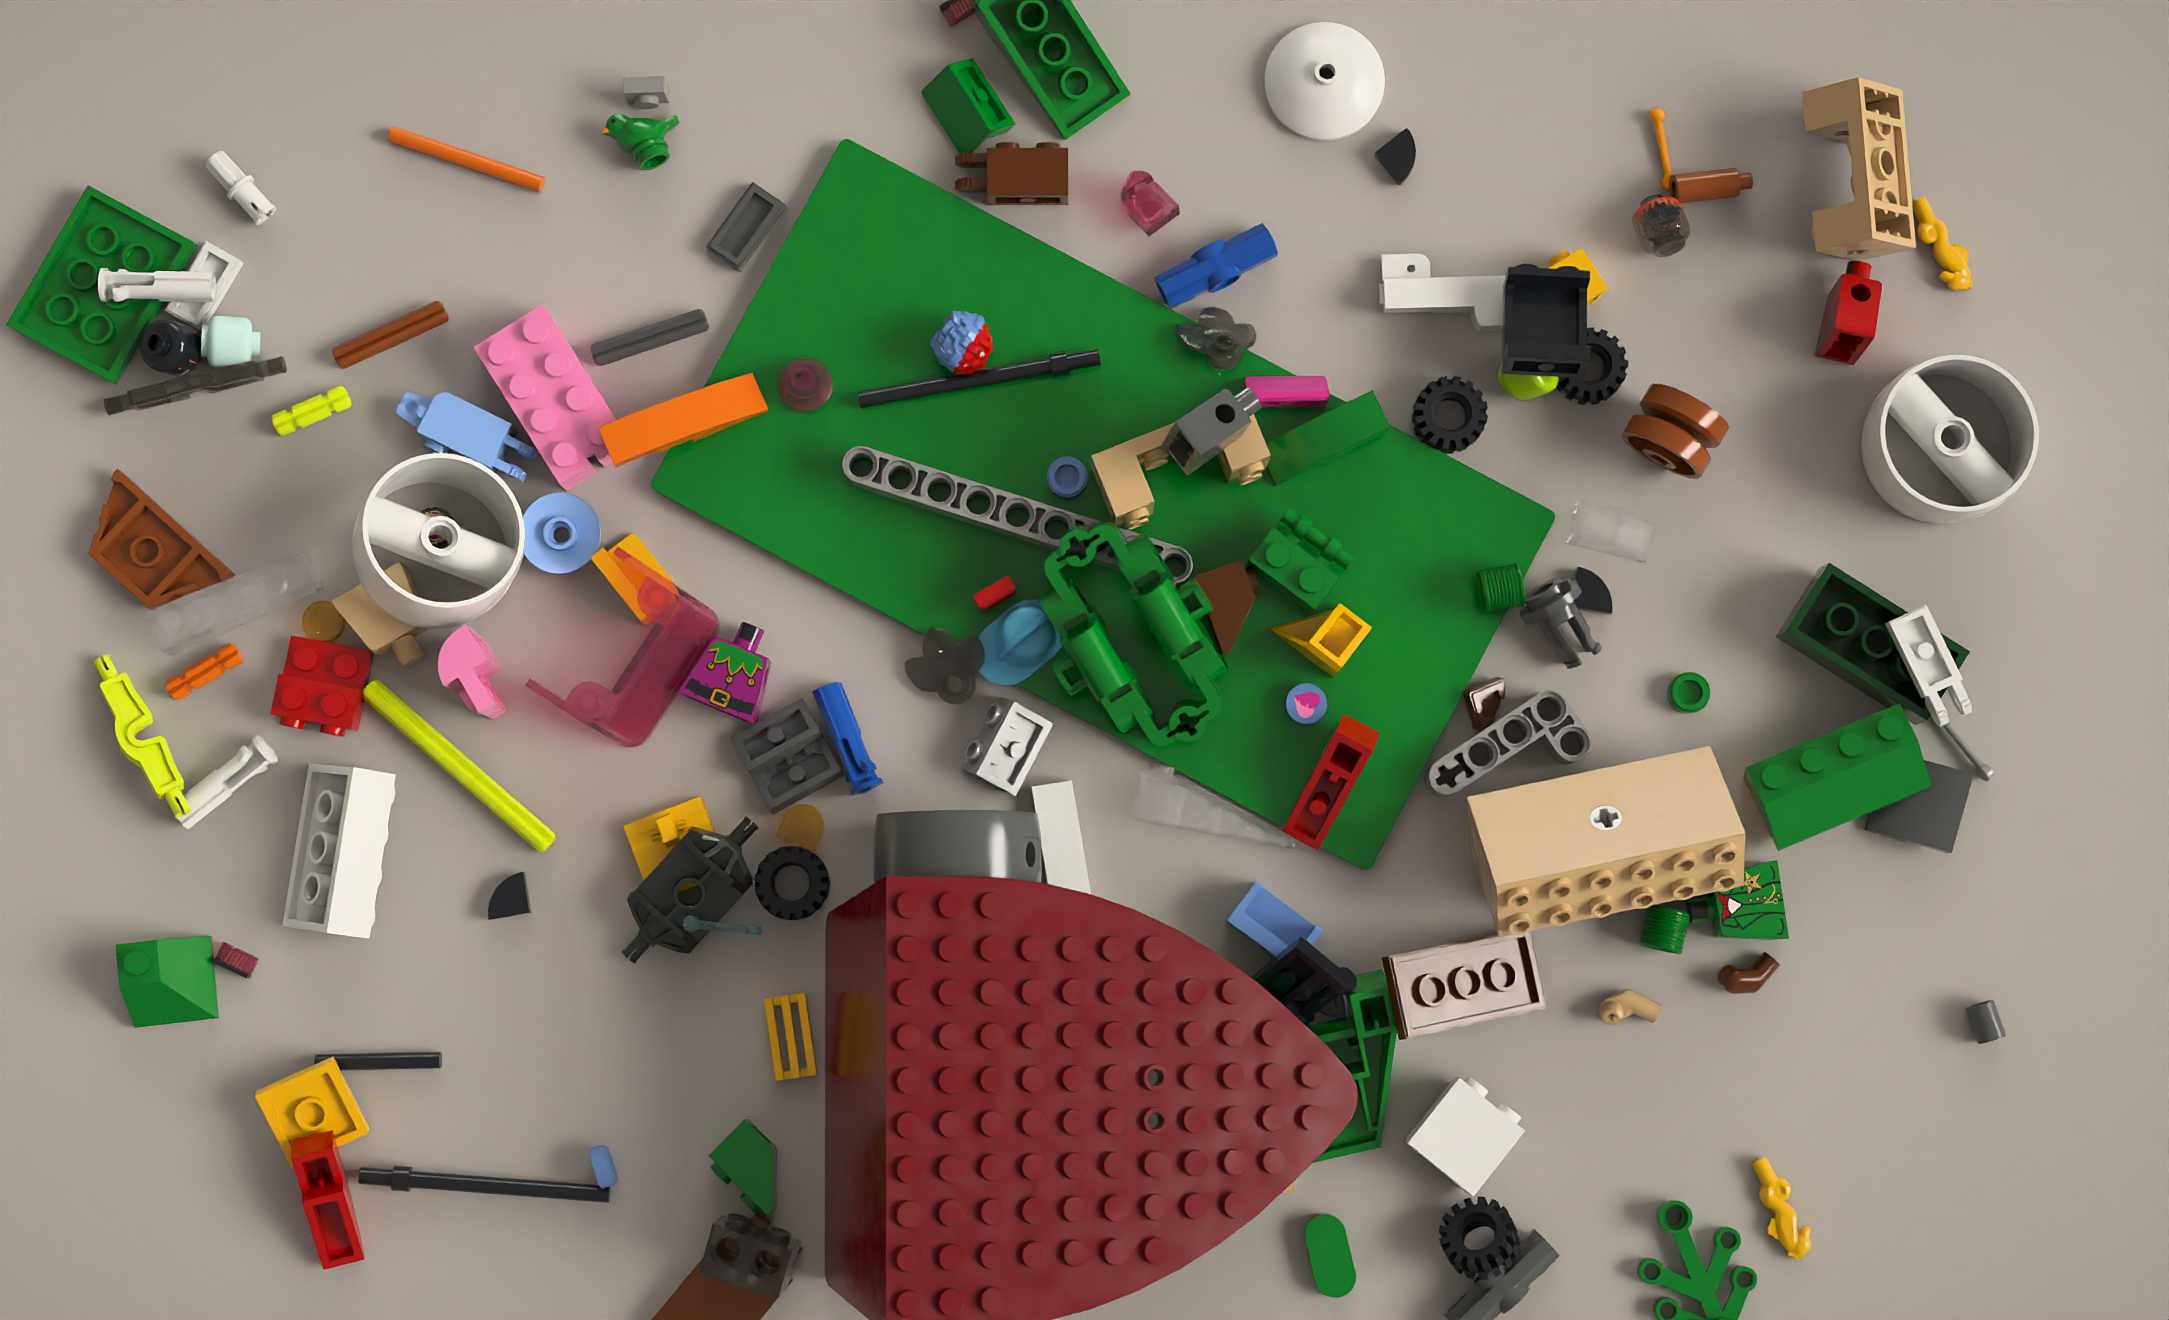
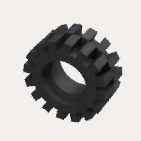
(1613, 374)
(1463, 394)
(1483, 1259)

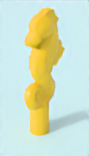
(1950, 257)
(1784, 1224)

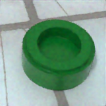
(1688, 693)

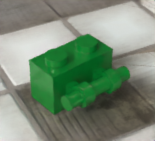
(1293, 569)

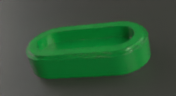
(1329, 1255)

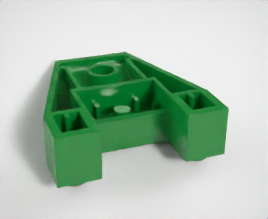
(1366, 1049)

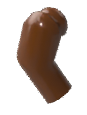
(1748, 980)

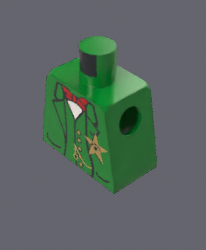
(1746, 910)

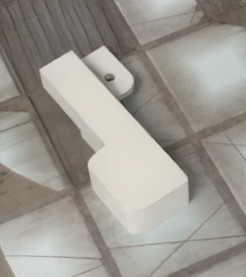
(1419, 292)

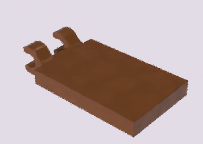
(715, 1299)

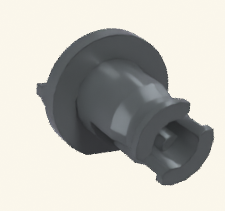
(1552, 606)

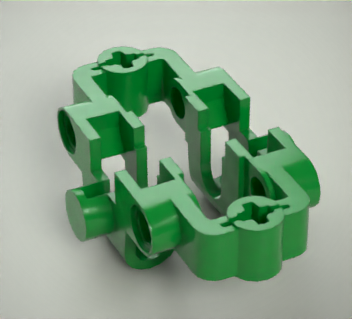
(1167, 616)

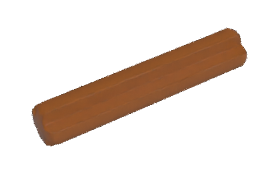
(390, 334)

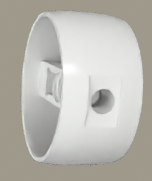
(1966, 466)
(408, 531)

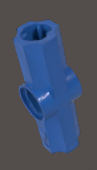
(1216, 266)

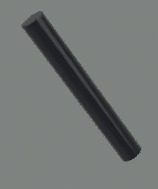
(384, 1061)

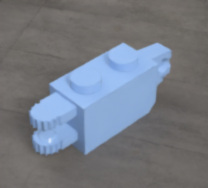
(464, 430)

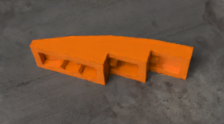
(683, 419)

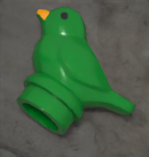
(642, 138)

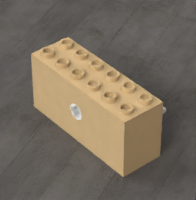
(1606, 841)

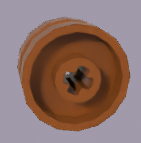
(1675, 431)

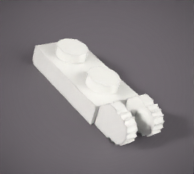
(1929, 662)

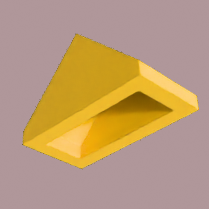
(1325, 637)

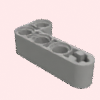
(1500, 749)

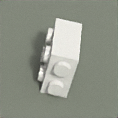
(1465, 1134)

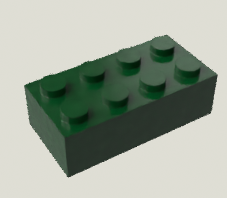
(1845, 632)

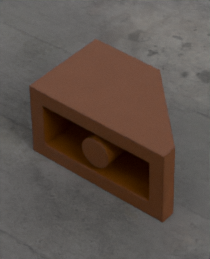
(1232, 596)

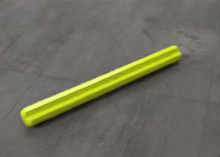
(458, 765)

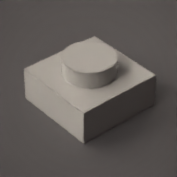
(646, 91)

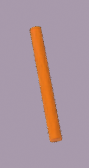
(466, 159)

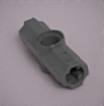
(1503, 1292)

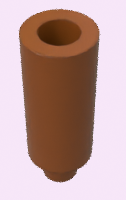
(1708, 185)

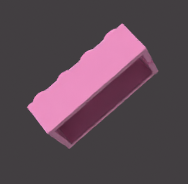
(549, 394)

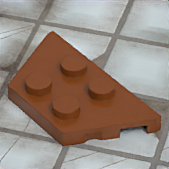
(150, 549)

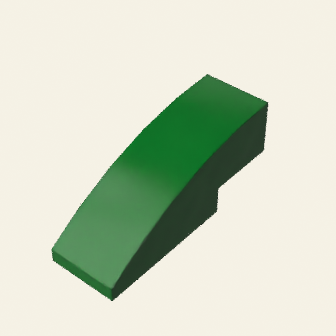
(1326, 437)

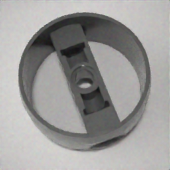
(958, 844)

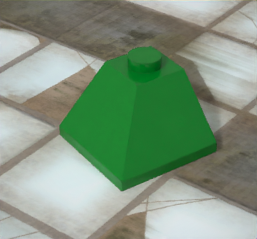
(168, 980)

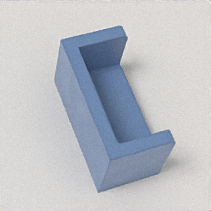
(1270, 921)

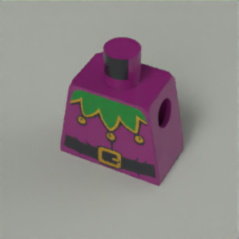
(731, 675)

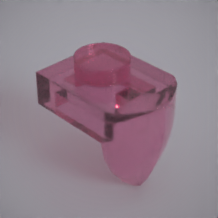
(1147, 202)

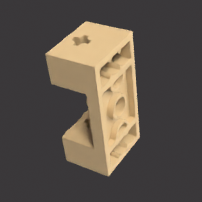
(1873, 126)
(1125, 486)

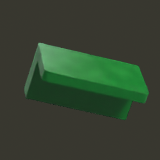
(967, 105)

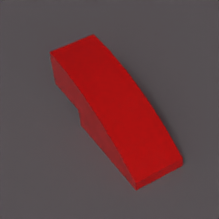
(327, 1199)

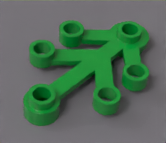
(1702, 1283)

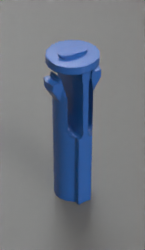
(847, 737)

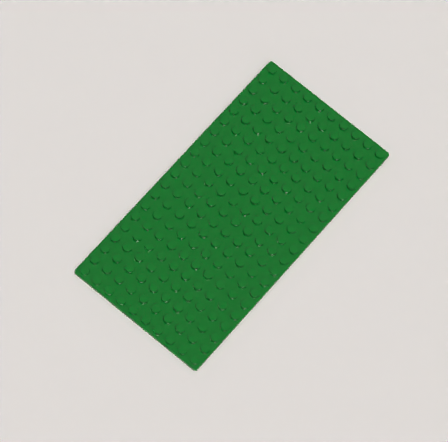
(864, 293)

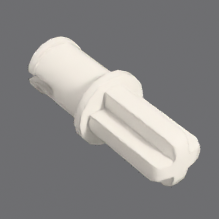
(240, 187)

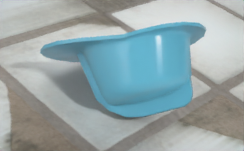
(1018, 643)

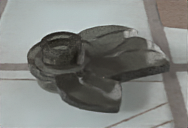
(1217, 337)
(944, 659)

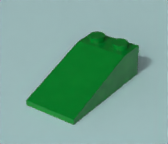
(1054, 58)

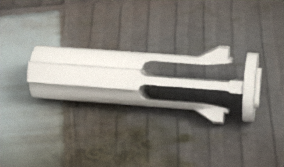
(160, 285)
(228, 778)

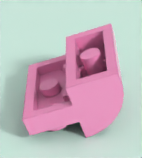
(464, 668)

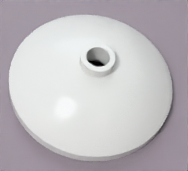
(1321, 106)

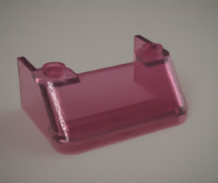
(656, 671)

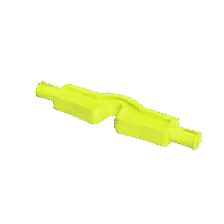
(150, 754)

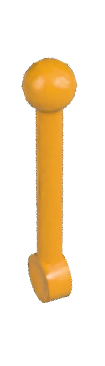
(1657, 116)

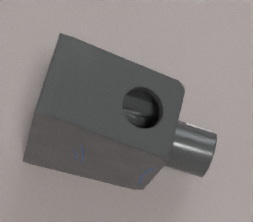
(1210, 428)

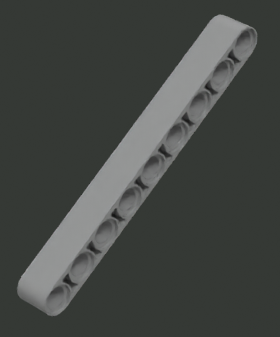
(1000, 504)

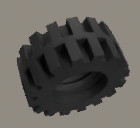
(765, 883)

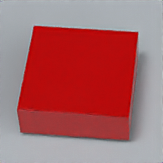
(995, 594)

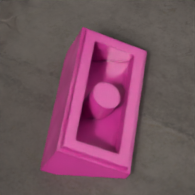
(1289, 390)

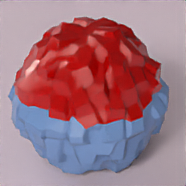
(963, 342)

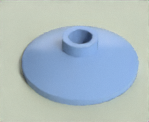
(555, 513)

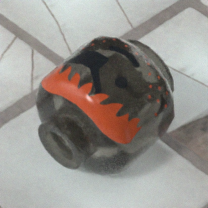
(1661, 225)

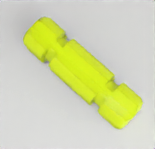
(311, 410)

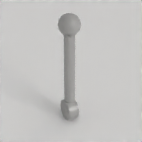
(1983, 770)

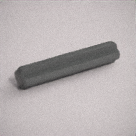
(649, 337)

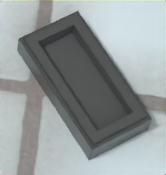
(746, 226)

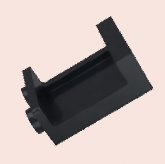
(1545, 321)

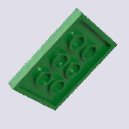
(63, 298)

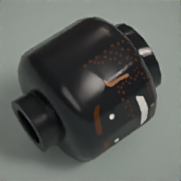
(171, 347)

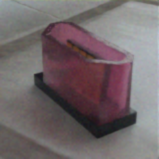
(956, 10)
(235, 960)

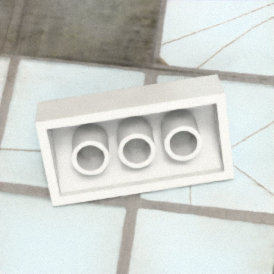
(339, 850)

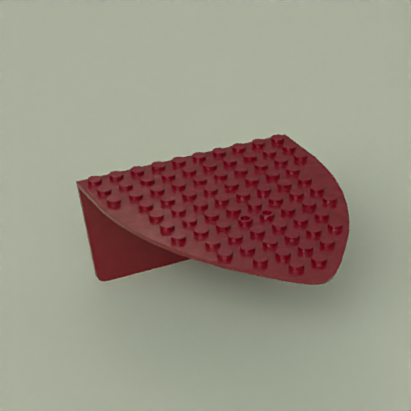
(1003, 1099)

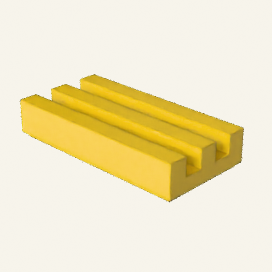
(795, 1071)

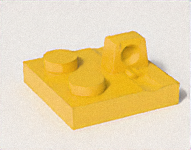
(659, 833)
(312, 1104)

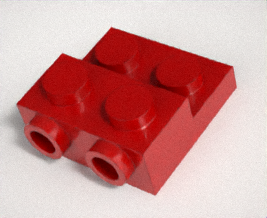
(322, 686)

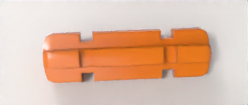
(204, 671)

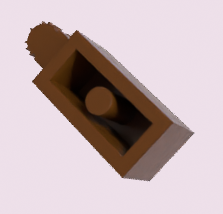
(1018, 174)

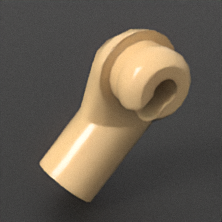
(1627, 1003)

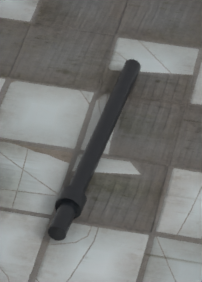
(1058, 364)
(404, 1178)

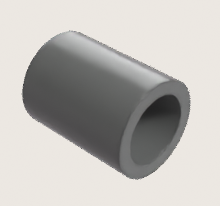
(1985, 1021)

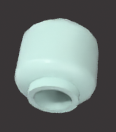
(229, 341)

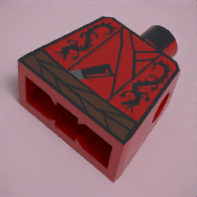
(1850, 315)

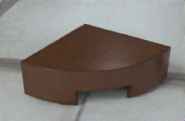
(1484, 702)

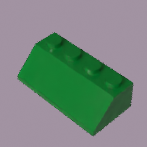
(1838, 777)

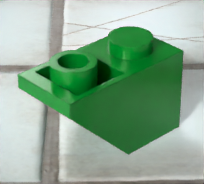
(751, 1163)

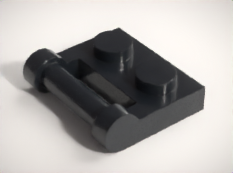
(1299, 969)

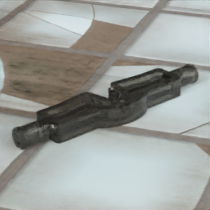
(183, 386)

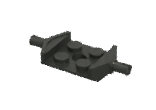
(699, 858)

